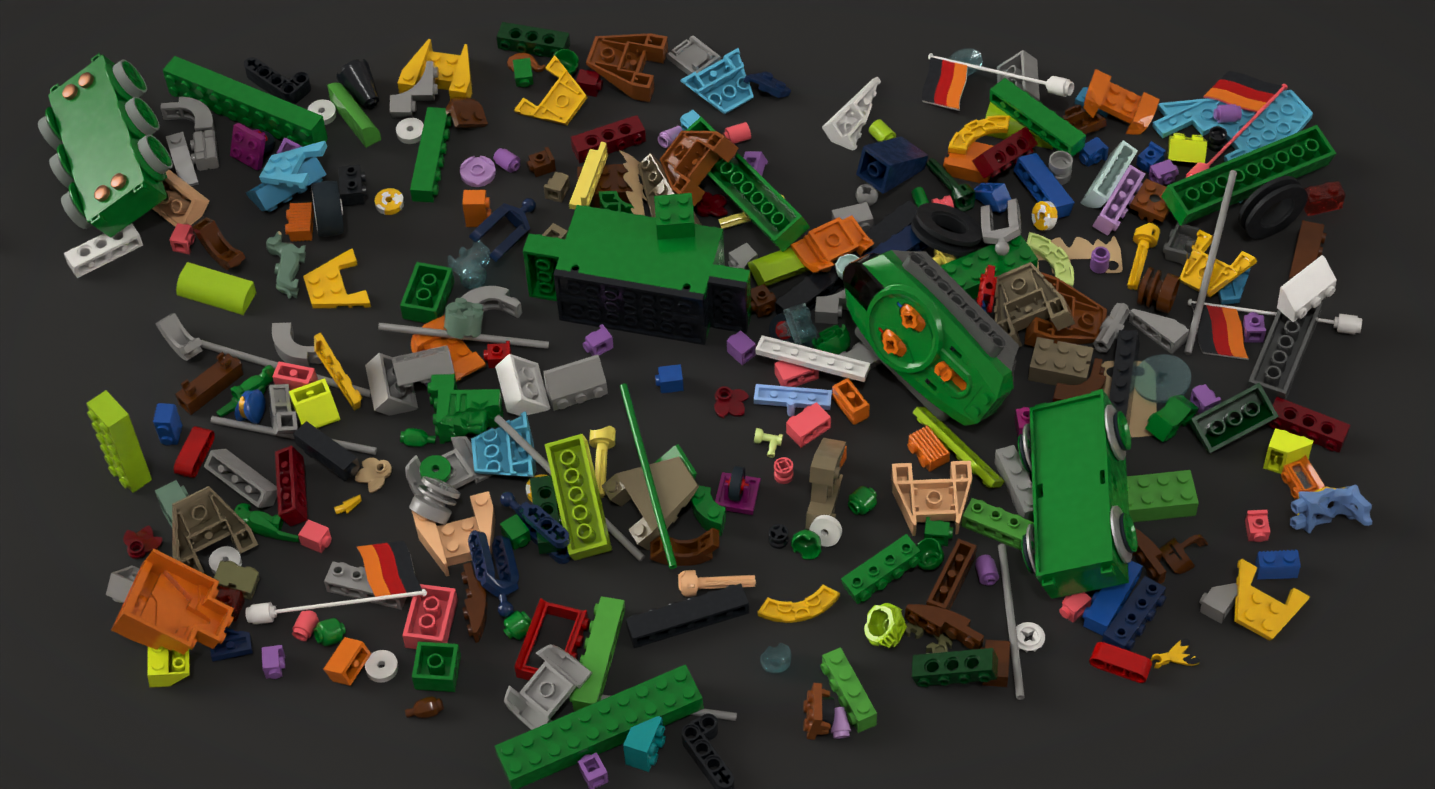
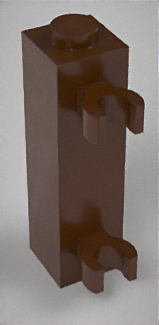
(209, 383)

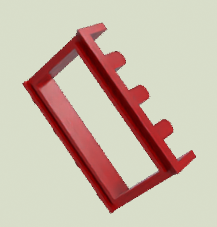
(575, 640)

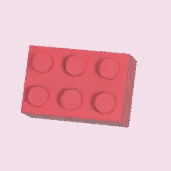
(430, 616)

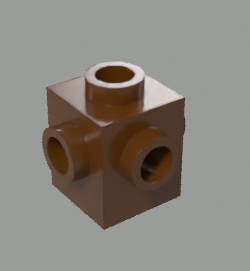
(762, 300)

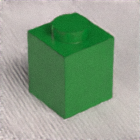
(523, 72)
(515, 531)

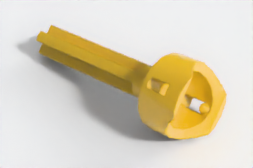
(1145, 240)

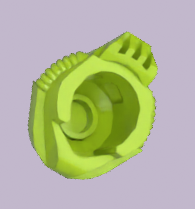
(885, 625)

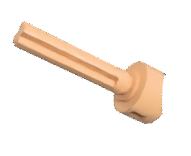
(690, 583)

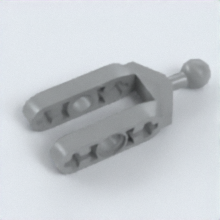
(1001, 236)

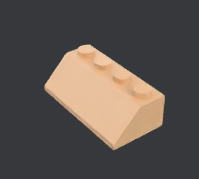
(183, 202)

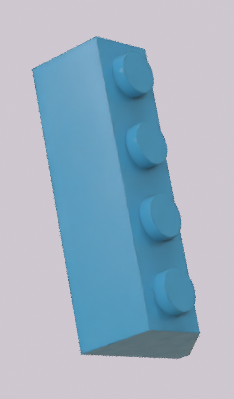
(267, 195)

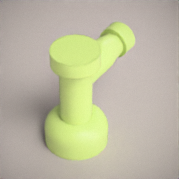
(773, 439)

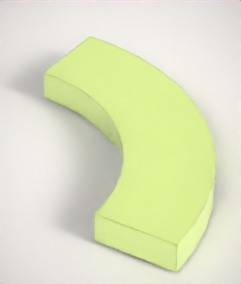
(1053, 255)

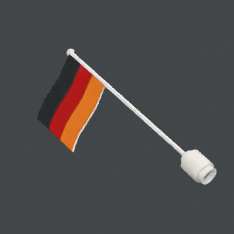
(948, 78)
(1222, 332)
(387, 571)

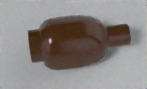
(425, 708)

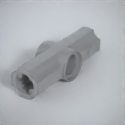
(1111, 327)

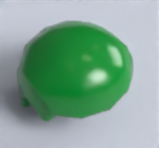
(568, 59)
(807, 544)
(931, 553)

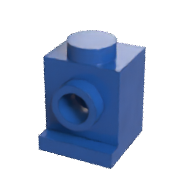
(1093, 152)
(1151, 155)

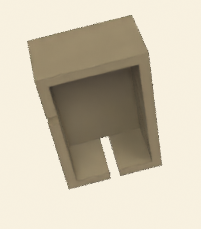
(1060, 362)

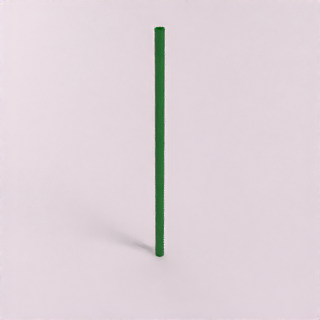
(648, 476)

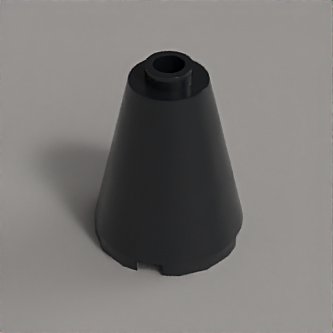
(359, 82)

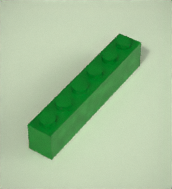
(1037, 117)
(430, 155)

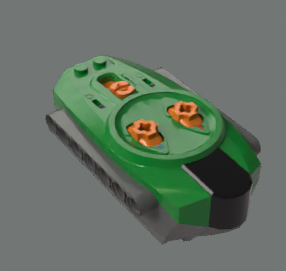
(930, 334)

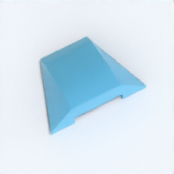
(722, 83)
(500, 454)

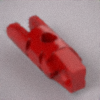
(987, 288)

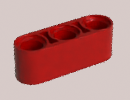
(194, 452)
(1120, 662)

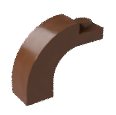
(216, 244)
(1095, 382)
(687, 551)

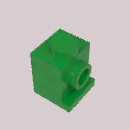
(938, 530)

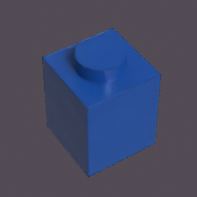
(669, 378)

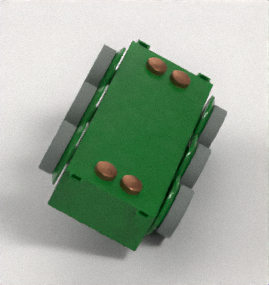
(105, 146)

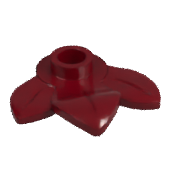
(712, 205)
(732, 403)
(141, 540)

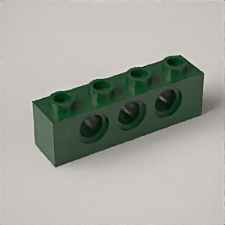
(531, 39)
(540, 489)
(945, 662)

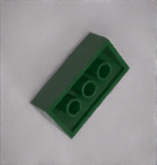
(1233, 418)

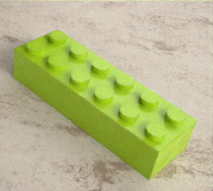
(118, 441)
(578, 496)

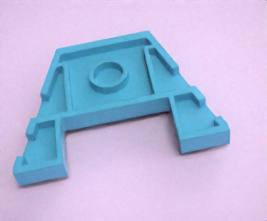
(285, 165)

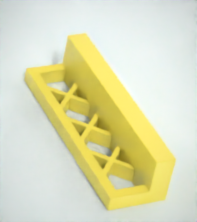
(589, 177)

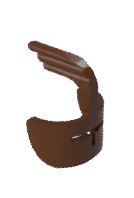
(1184, 565)

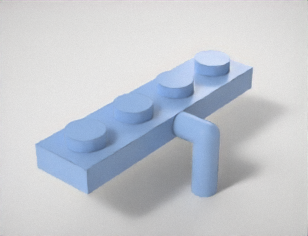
(791, 397)

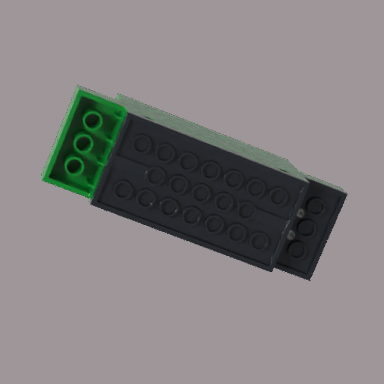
(631, 282)

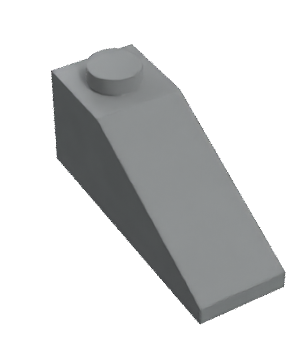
(182, 158)
(1161, 329)

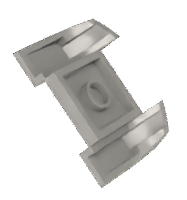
(461, 466)
(547, 687)

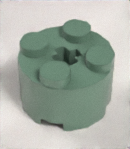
(463, 318)

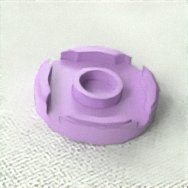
(477, 171)

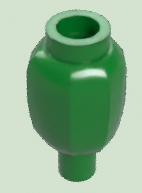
(416, 437)

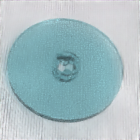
(1171, 368)

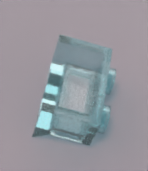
(477, 252)

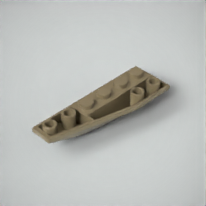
(655, 182)

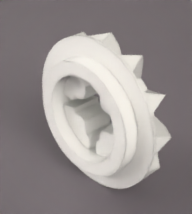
(1028, 629)

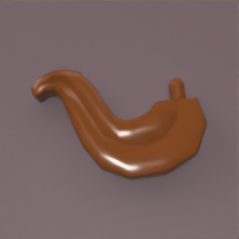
(534, 65)

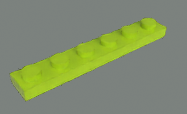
(962, 451)

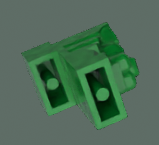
(462, 410)

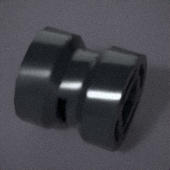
(1217, 138)

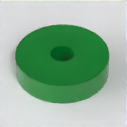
(436, 462)

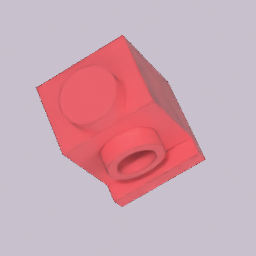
(182, 238)
(1257, 525)
(1074, 606)

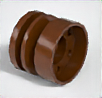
(1158, 290)

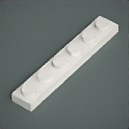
(812, 358)

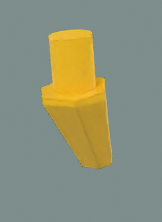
(348, 505)

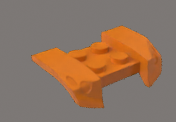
(1120, 103)
(829, 242)
(462, 358)

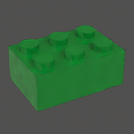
(427, 292)

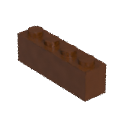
(1307, 246)
(953, 575)

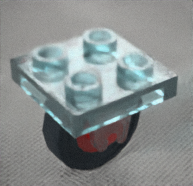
(793, 325)

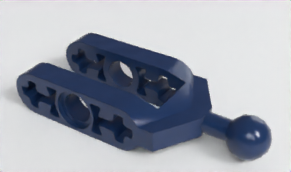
(515, 216)
(526, 511)
(485, 570)

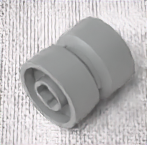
(1061, 166)

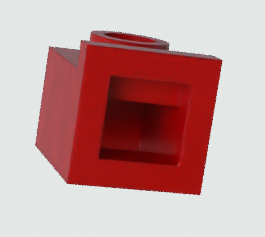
(496, 353)

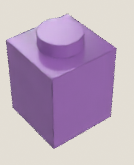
(741, 347)

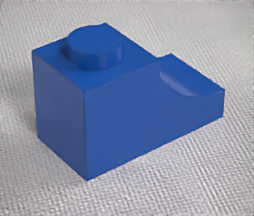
(994, 195)

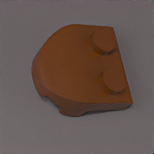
(466, 112)
(1082, 120)

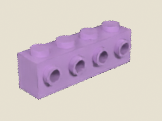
(1118, 201)

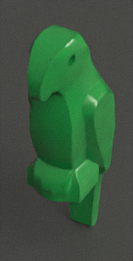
(254, 382)
(264, 524)

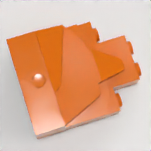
(173, 607)

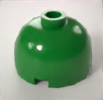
(833, 340)

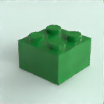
(674, 216)
(436, 666)

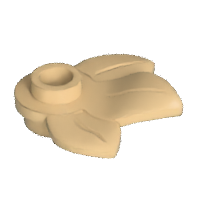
(372, 474)

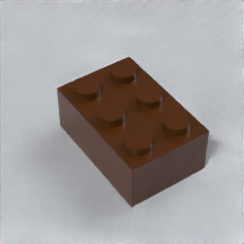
(610, 180)

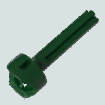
(960, 193)

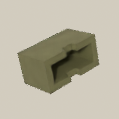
(237, 578)

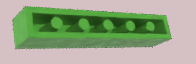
(599, 650)

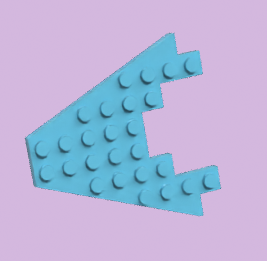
(1280, 119)

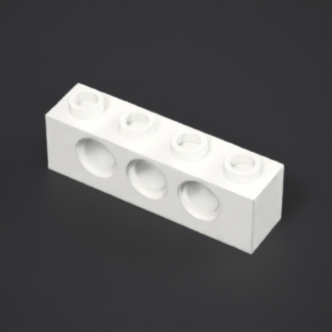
(102, 250)

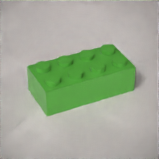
(1162, 496)

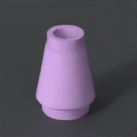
(668, 136)
(840, 726)

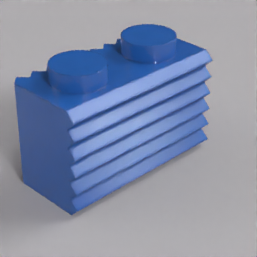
(167, 423)
(1277, 564)

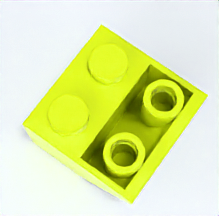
(1187, 148)
(314, 404)
(1285, 449)
(167, 667)

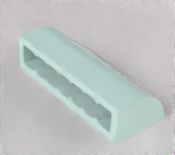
(1109, 176)

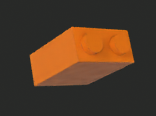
(961, 165)

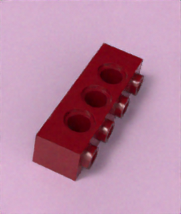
(616, 136)
(1005, 152)
(1297, 419)
(291, 486)

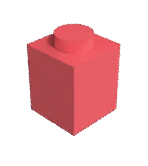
(315, 536)

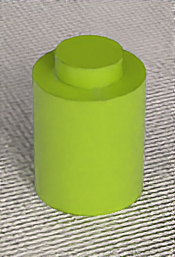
(881, 131)

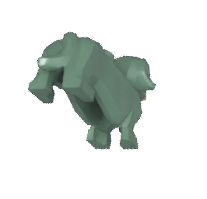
(288, 265)

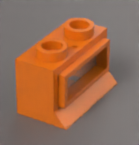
(1301, 477)

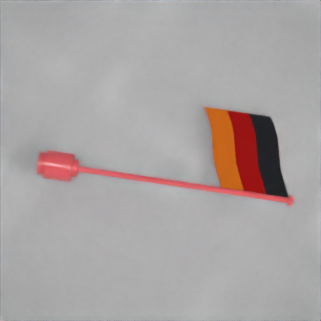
(1245, 92)

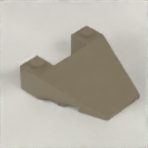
(1026, 295)
(674, 489)
(203, 521)

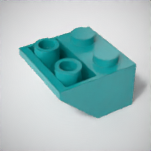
(643, 744)

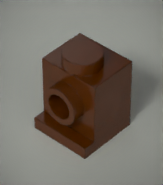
(541, 162)

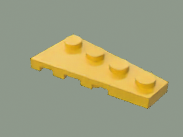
(335, 370)

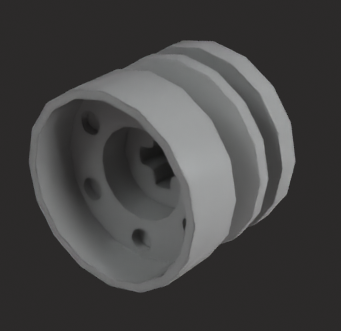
(433, 503)

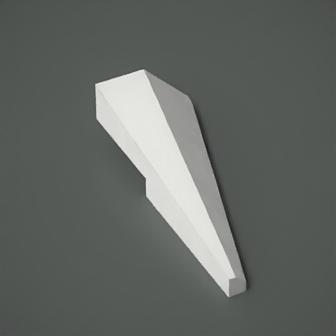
(847, 123)

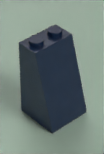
(890, 163)

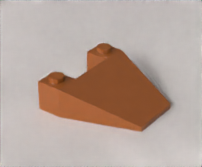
(623, 58)
(692, 158)
(1086, 314)

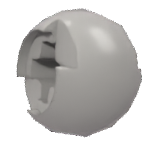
(867, 194)

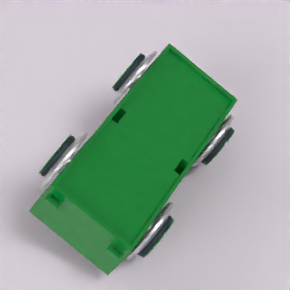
(1079, 495)

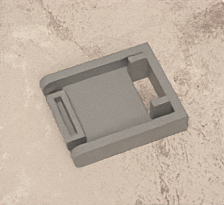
(691, 55)

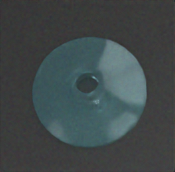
(968, 56)

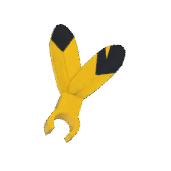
(1176, 655)

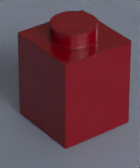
(589, 82)

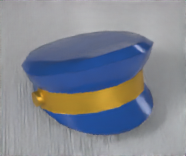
(250, 406)

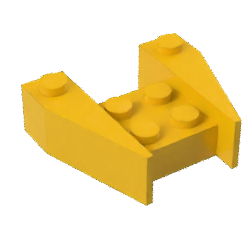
(453, 71)

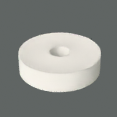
(325, 106)
(403, 130)
(831, 525)
(224, 554)
(383, 674)

